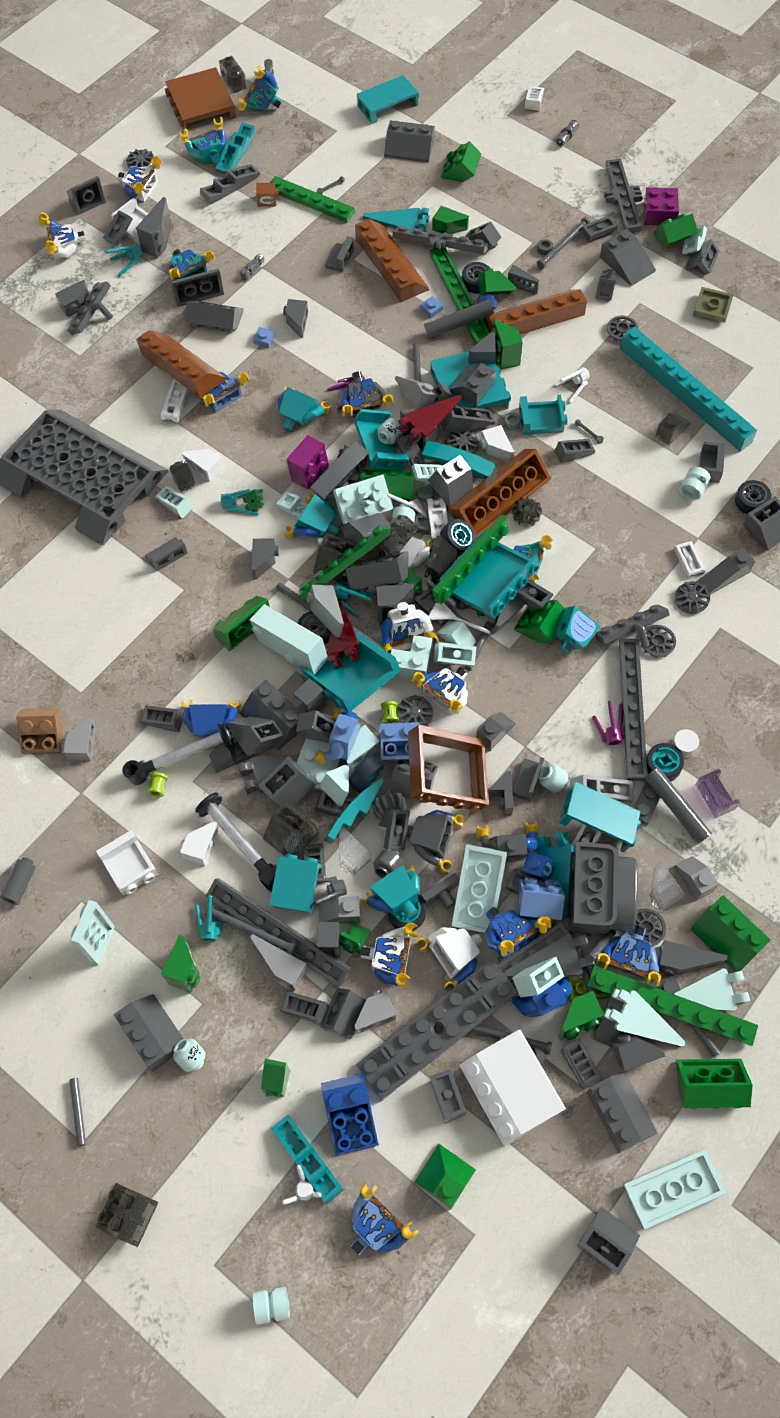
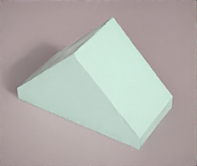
(456, 633)
(336, 784)

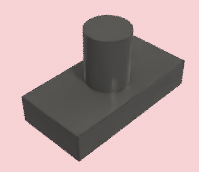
(442, 892)

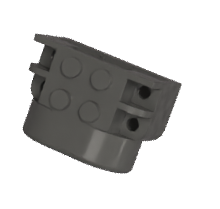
(602, 890)

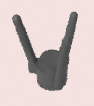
(335, 889)

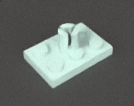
(363, 499)

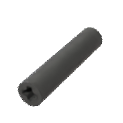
(459, 318)
(678, 805)

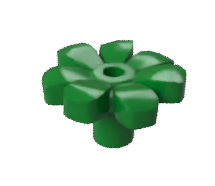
(253, 500)

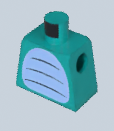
(575, 629)

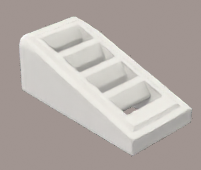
(534, 98)

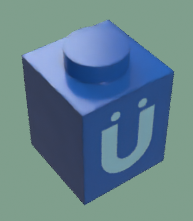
(538, 866)

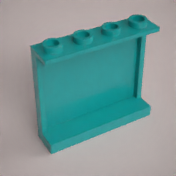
(449, 368)
(495, 579)
(357, 679)

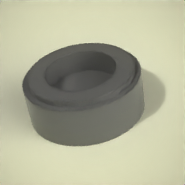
(544, 246)

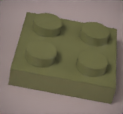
(713, 304)

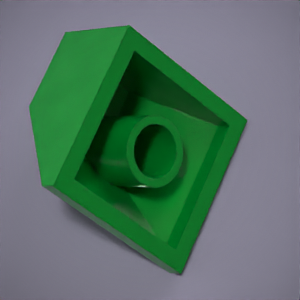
(445, 1176)

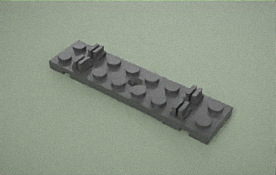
(419, 1044)

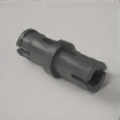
(569, 130)

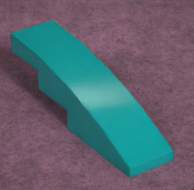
(236, 147)
(443, 454)
(357, 807)
(308, 1159)

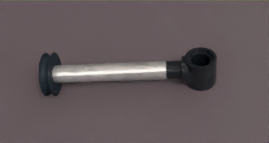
(145, 768)
(209, 805)

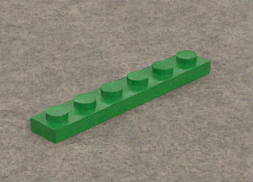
(313, 199)
(348, 558)
(471, 559)

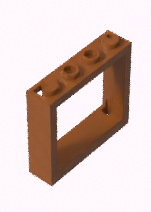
(452, 740)

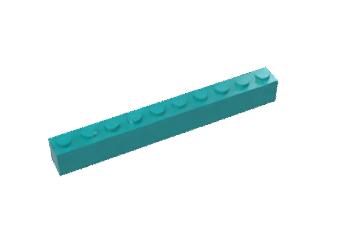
(688, 389)

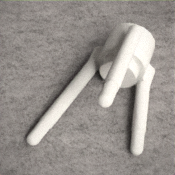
(578, 377)
(303, 1191)

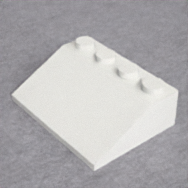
(512, 1087)

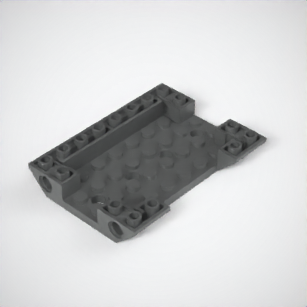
(87, 453)

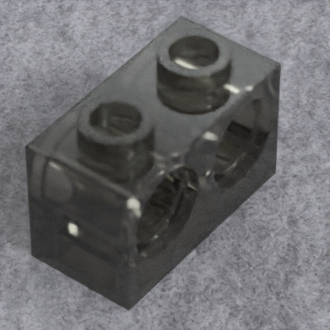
(232, 74)
(401, 531)

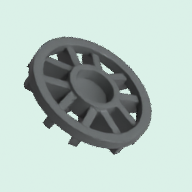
(141, 159)
(620, 327)
(463, 442)
(692, 597)
(659, 641)
(415, 711)
(650, 926)

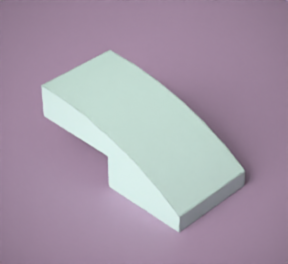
(695, 242)
(292, 504)

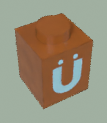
(266, 194)

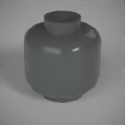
(387, 862)

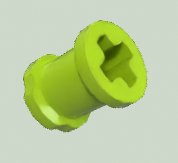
(389, 712)
(157, 784)

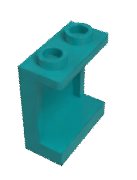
(542, 416)
(295, 883)

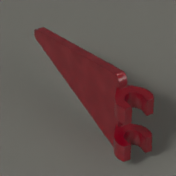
(427, 418)
(345, 643)

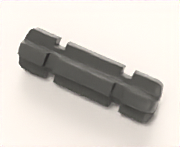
(252, 266)

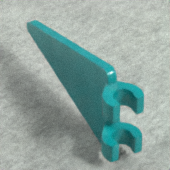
(401, 217)
(562, 857)

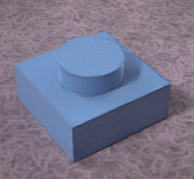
(431, 306)
(264, 337)

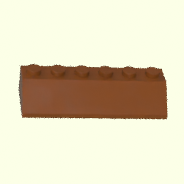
(389, 260)
(541, 312)
(179, 362)
(500, 490)

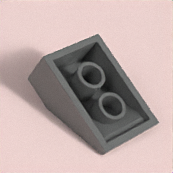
(155, 229)
(627, 257)

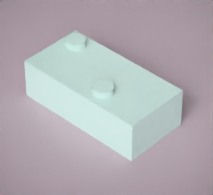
(289, 639)

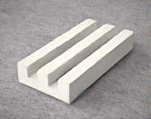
(677, 548)

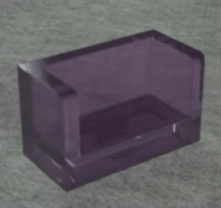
(715, 794)

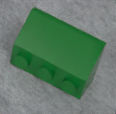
(398, 482)
(238, 626)
(730, 933)
(713, 1083)

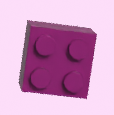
(660, 205)
(307, 462)

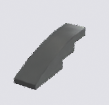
(233, 181)
(339, 470)

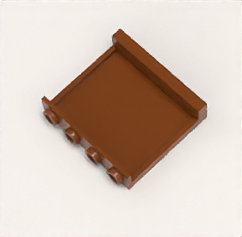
(199, 96)

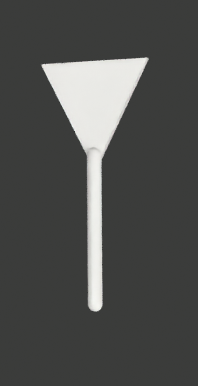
(414, 503)
(442, 612)

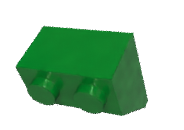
(181, 967)

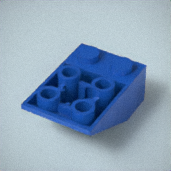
(349, 1114)

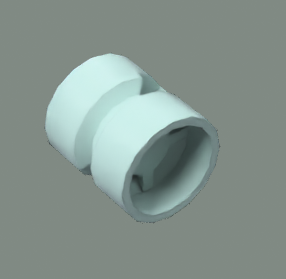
(694, 483)
(271, 1305)

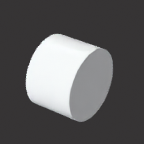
(686, 742)

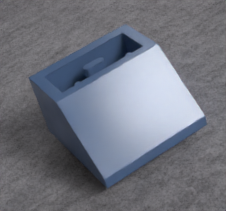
(395, 741)
(540, 898)

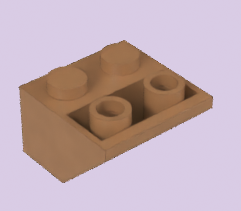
(40, 730)

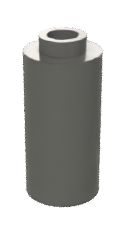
(18, 881)

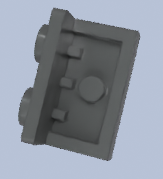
(427, 602)

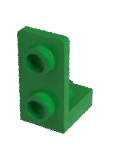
(354, 938)

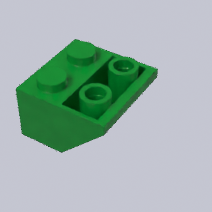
(461, 163)
(676, 229)
(507, 345)
(541, 623)
(582, 1015)

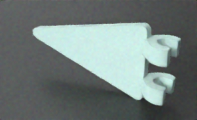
(716, 991)
(640, 1019)

